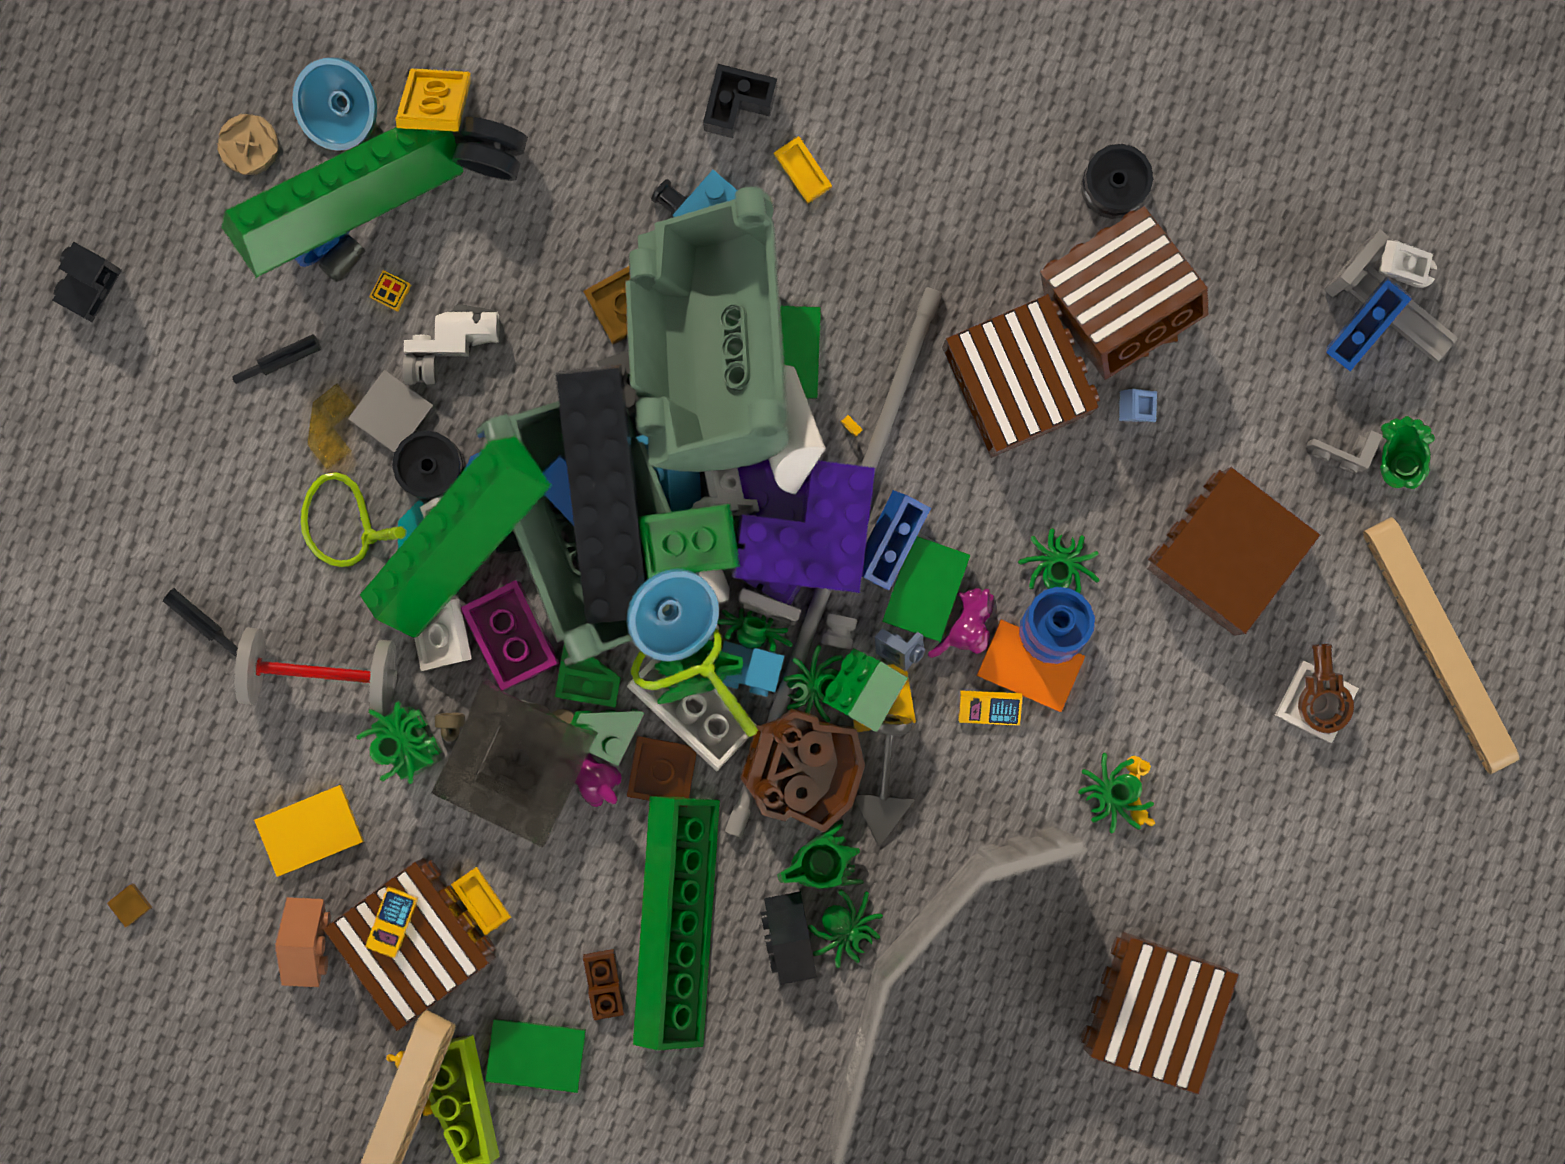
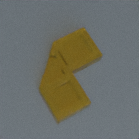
(325, 414)

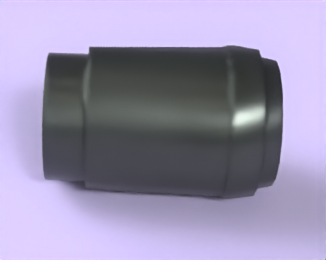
(341, 258)

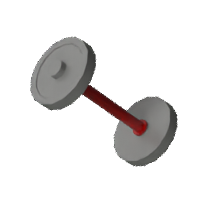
(252, 665)

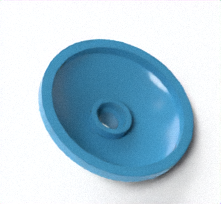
(320, 104)
(681, 628)

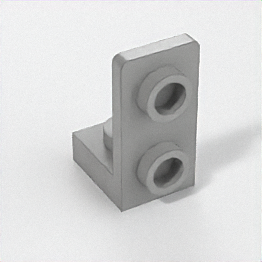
(1364, 447)

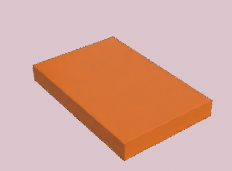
(1015, 669)

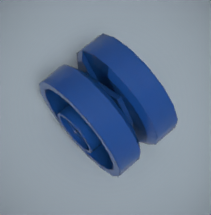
(1060, 608)

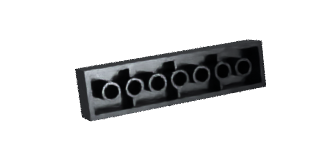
(602, 489)

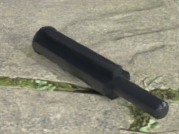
(281, 358)
(198, 619)

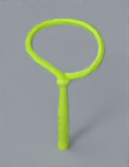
(369, 536)
(706, 670)

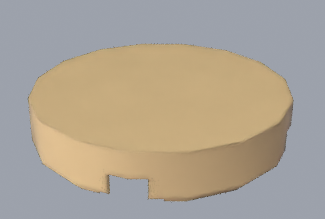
(248, 144)

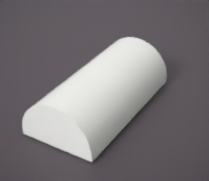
(804, 442)
(697, 719)

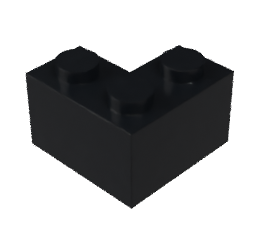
(736, 91)
(86, 282)
(788, 938)

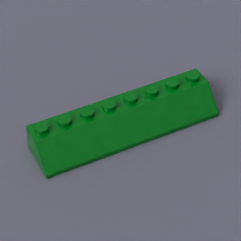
(339, 195)
(456, 536)
(676, 923)

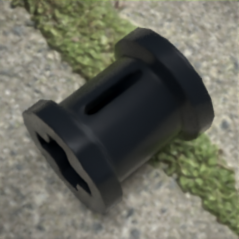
(668, 197)

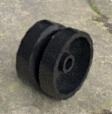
(490, 148)
(1123, 164)
(427, 448)

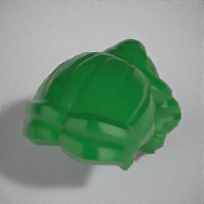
(1406, 452)

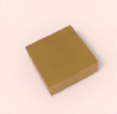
(129, 905)

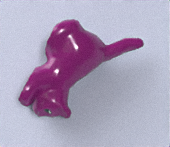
(970, 629)
(597, 782)

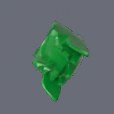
(724, 664)
(823, 862)

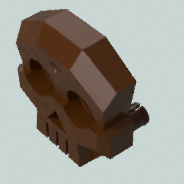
(827, 775)

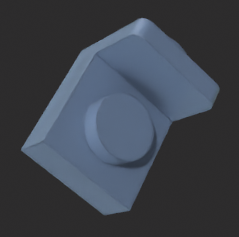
(897, 651)

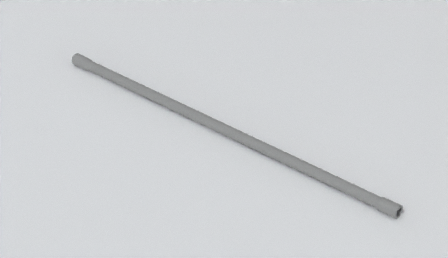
(925, 314)

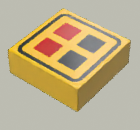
(390, 291)

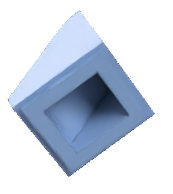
(1138, 405)

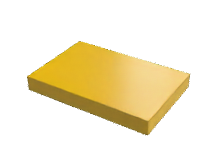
(433, 100)
(309, 830)

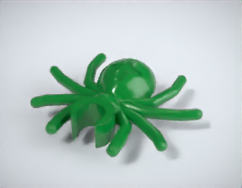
(1060, 563)
(753, 631)
(813, 684)
(396, 743)
(1115, 793)
(845, 928)

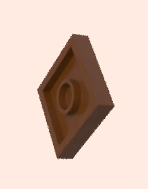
(661, 769)

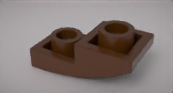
(603, 984)

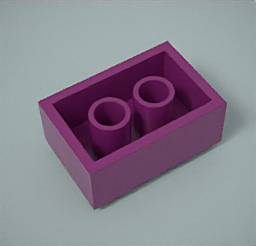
(510, 635)

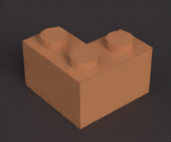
(302, 942)

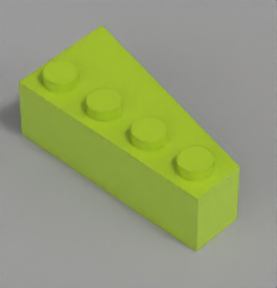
(462, 1104)

